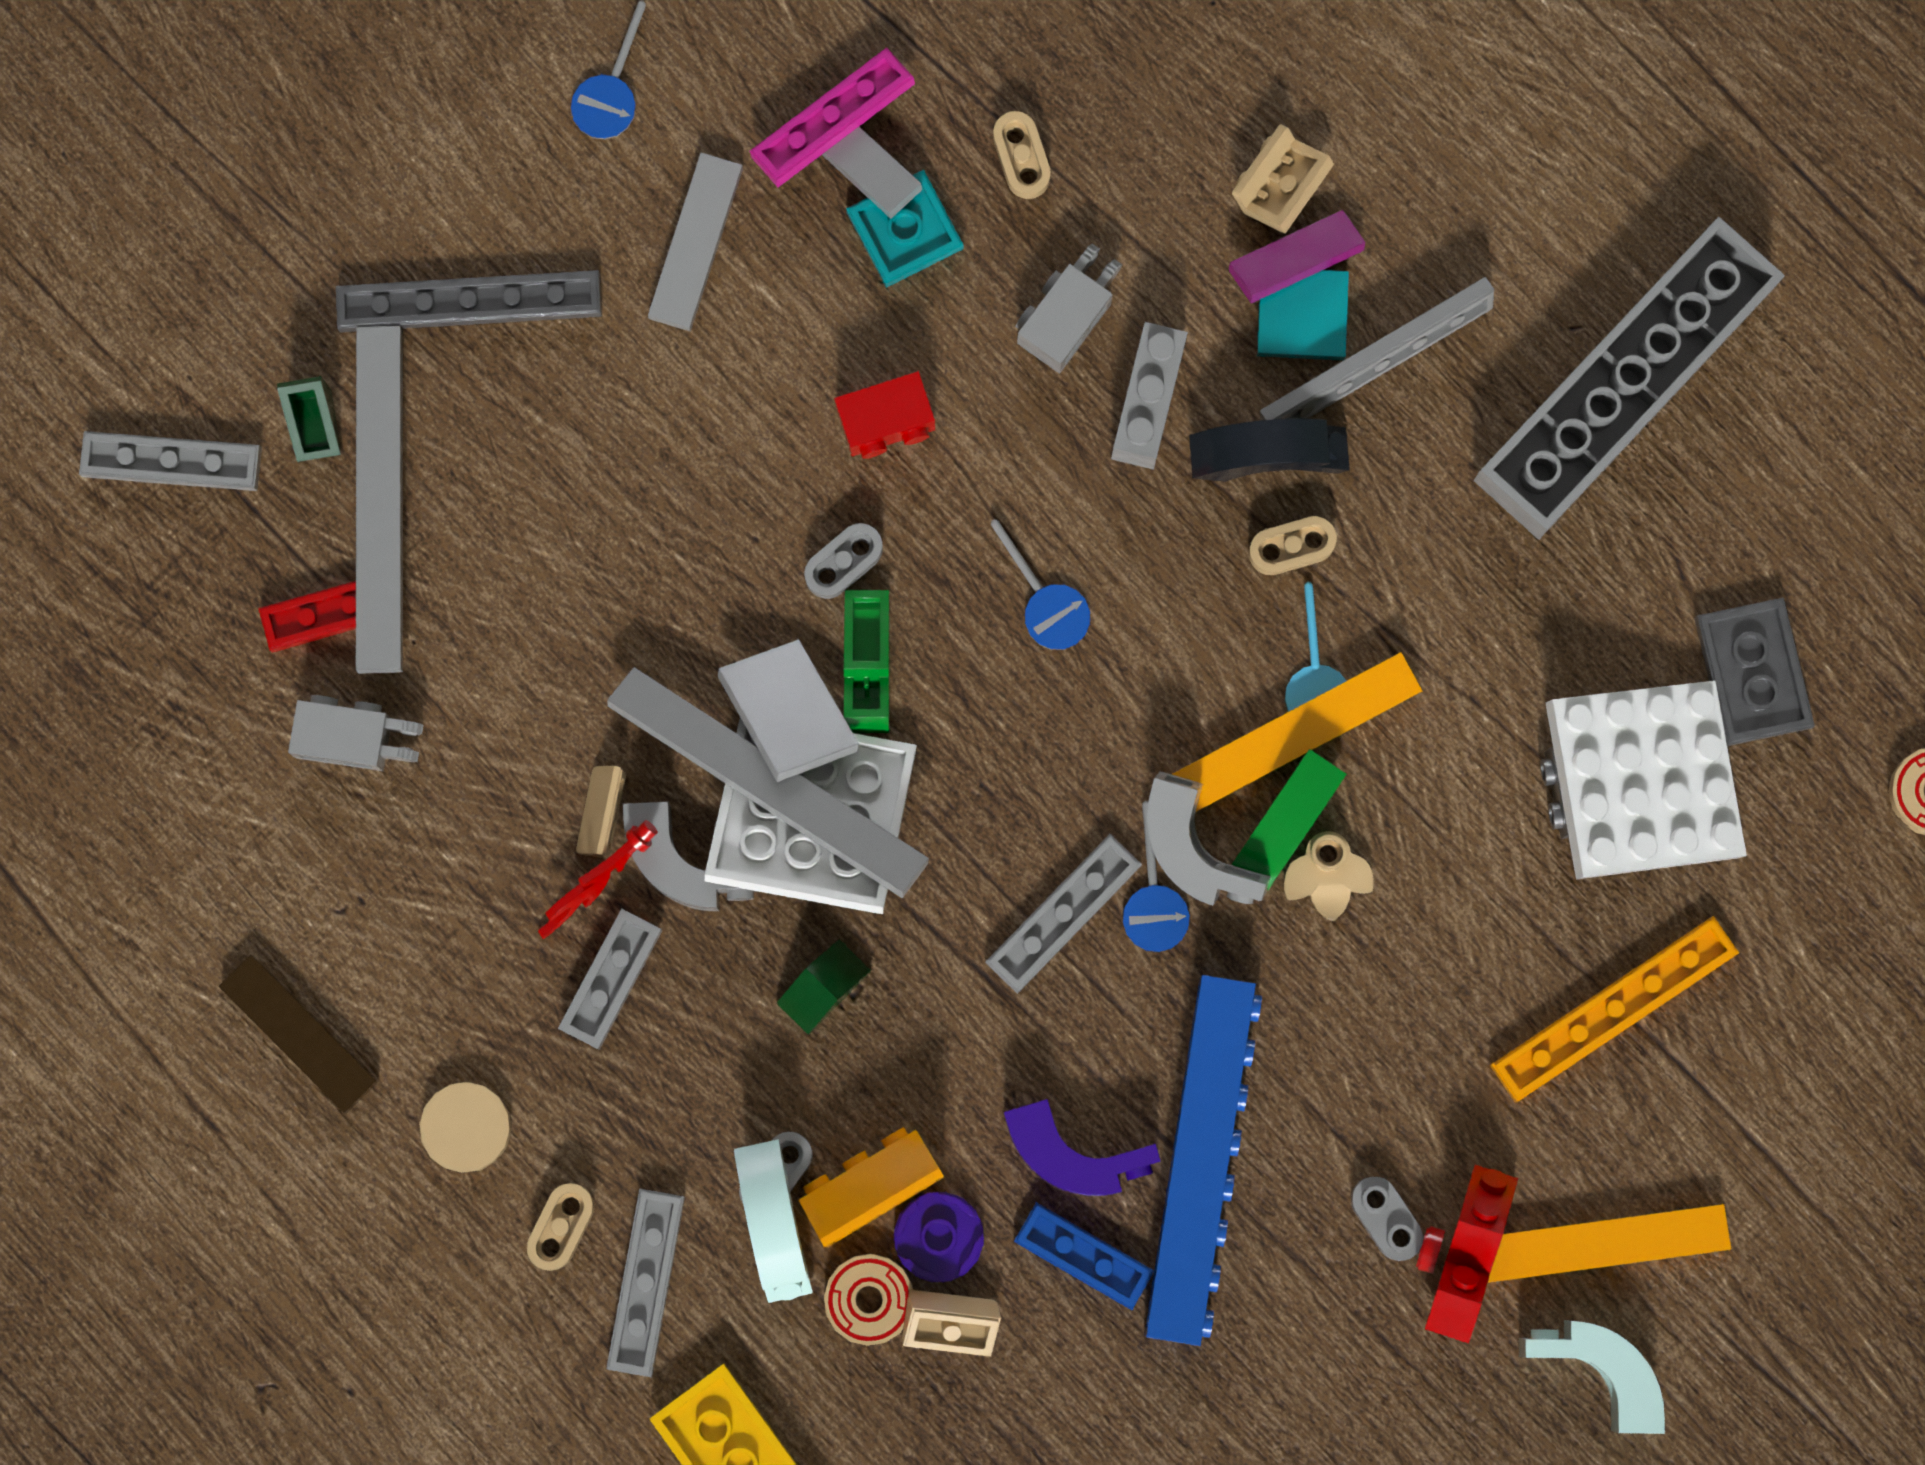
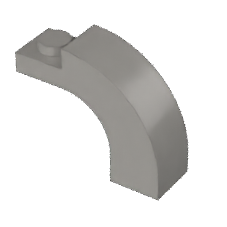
(1181, 854)
(667, 869)

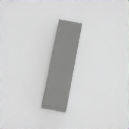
(695, 242)
(170, 461)
(1063, 913)
(645, 1283)

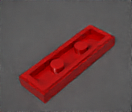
(310, 617)

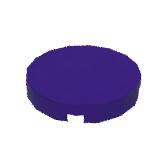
(938, 1237)

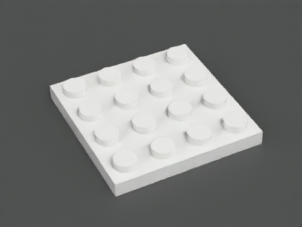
(1645, 779)
(769, 856)

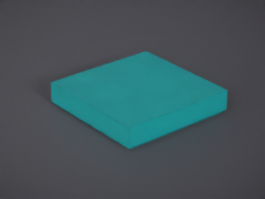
(910, 239)
(1306, 319)

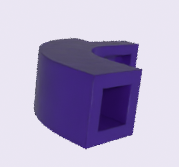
(1056, 1163)

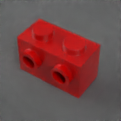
(885, 415)

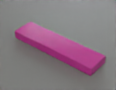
(832, 117)

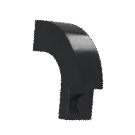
(1268, 446)

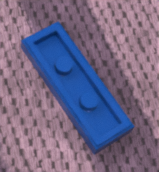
(1084, 1256)

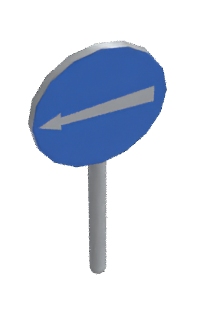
(604, 103)
(1055, 614)
(1155, 915)

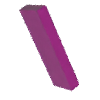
(1296, 256)

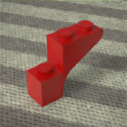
(1472, 1254)

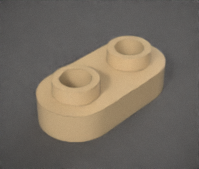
(1021, 156)
(1291, 545)
(558, 1225)

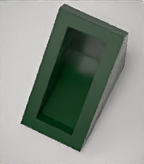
(310, 418)
(823, 986)

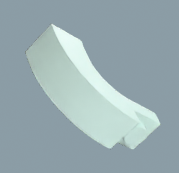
(772, 1221)
(1631, 1382)

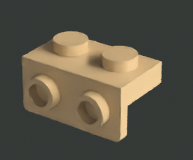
(1281, 180)

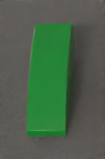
(866, 660)
(1290, 816)

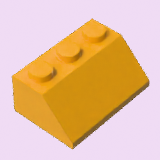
(869, 1186)

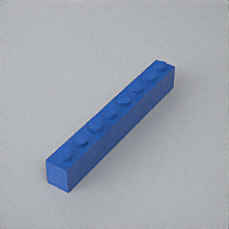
(1201, 1159)

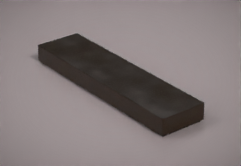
(298, 1034)

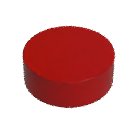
(1430, 1249)

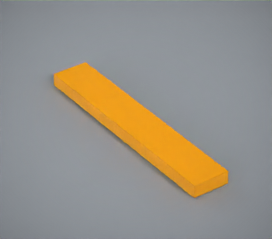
(1302, 729)
(1614, 1009)
(1611, 1242)

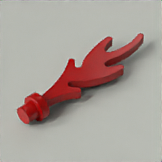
(595, 880)

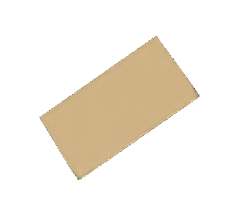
(601, 811)
(950, 1323)

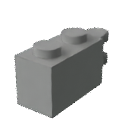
(1067, 311)
(348, 735)

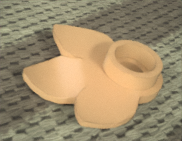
(1328, 882)

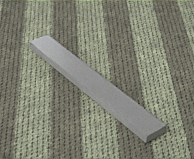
(379, 499)
(745, 770)

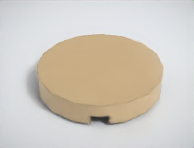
(465, 1127)

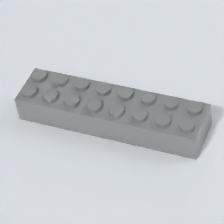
(1628, 378)

